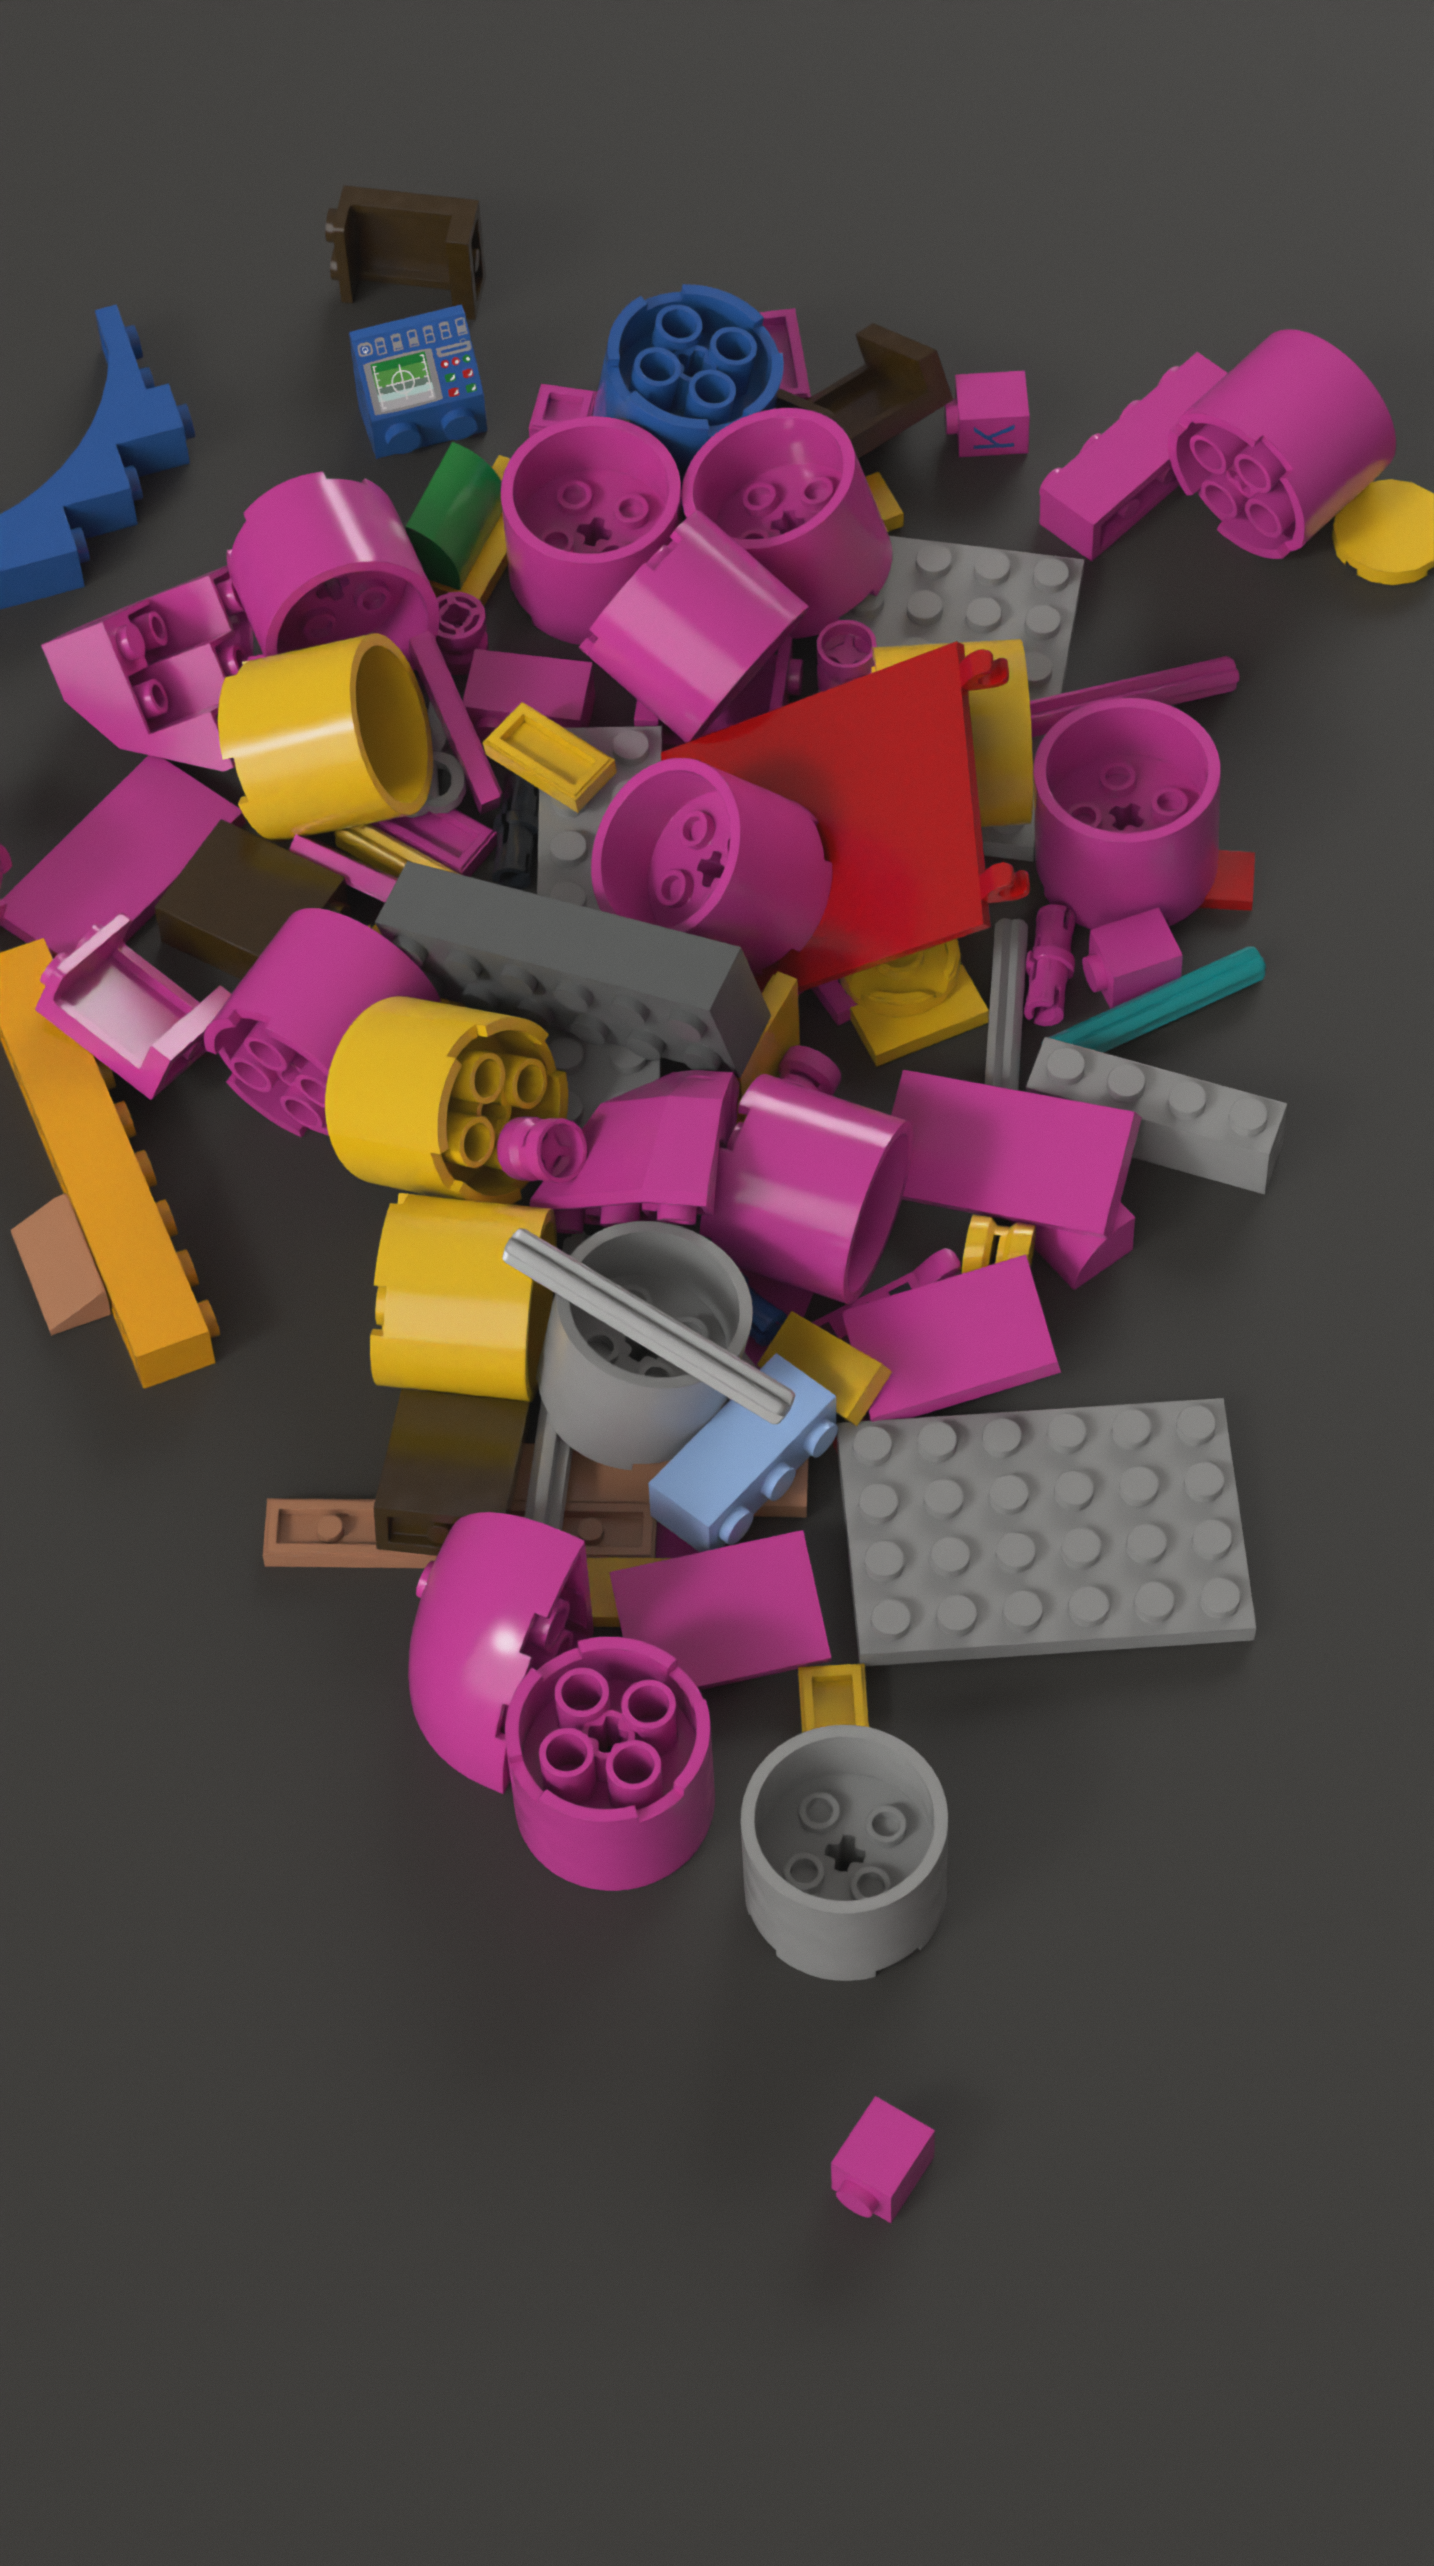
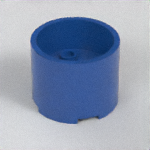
(688, 367)

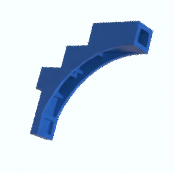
(95, 490)

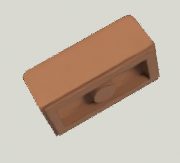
(60, 1266)

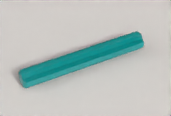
(1167, 1002)

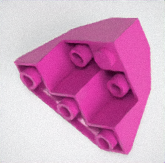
(158, 669)
(649, 1154)

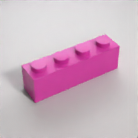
(1126, 467)

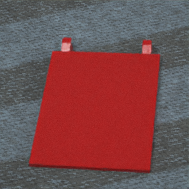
(895, 805)

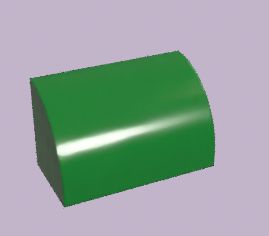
(455, 516)

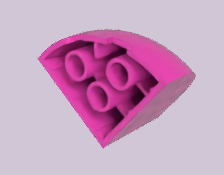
(487, 1614)

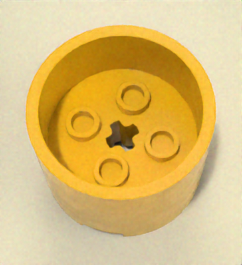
(998, 728)
(327, 737)
(428, 1091)
(451, 1303)

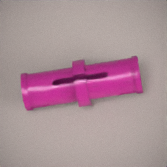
(1050, 965)

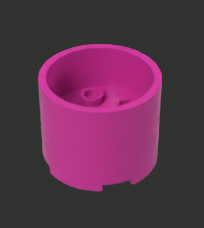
(1283, 442)
(798, 505)
(583, 516)
(328, 567)
(693, 626)
(1126, 811)
(712, 860)
(296, 1008)
(809, 1188)
(620, 1813)

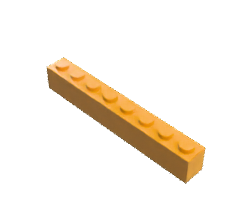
(105, 1181)

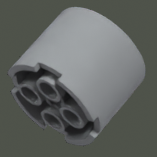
(613, 1393)
(856, 1802)

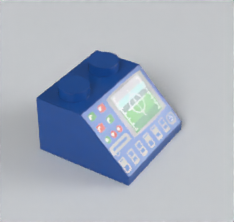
(418, 381)

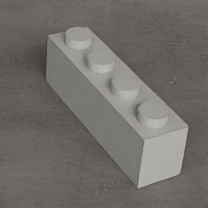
(1184, 1119)

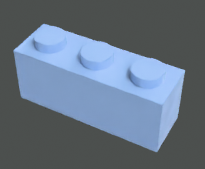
(741, 1463)

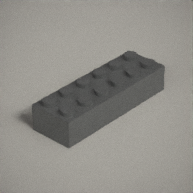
(578, 969)

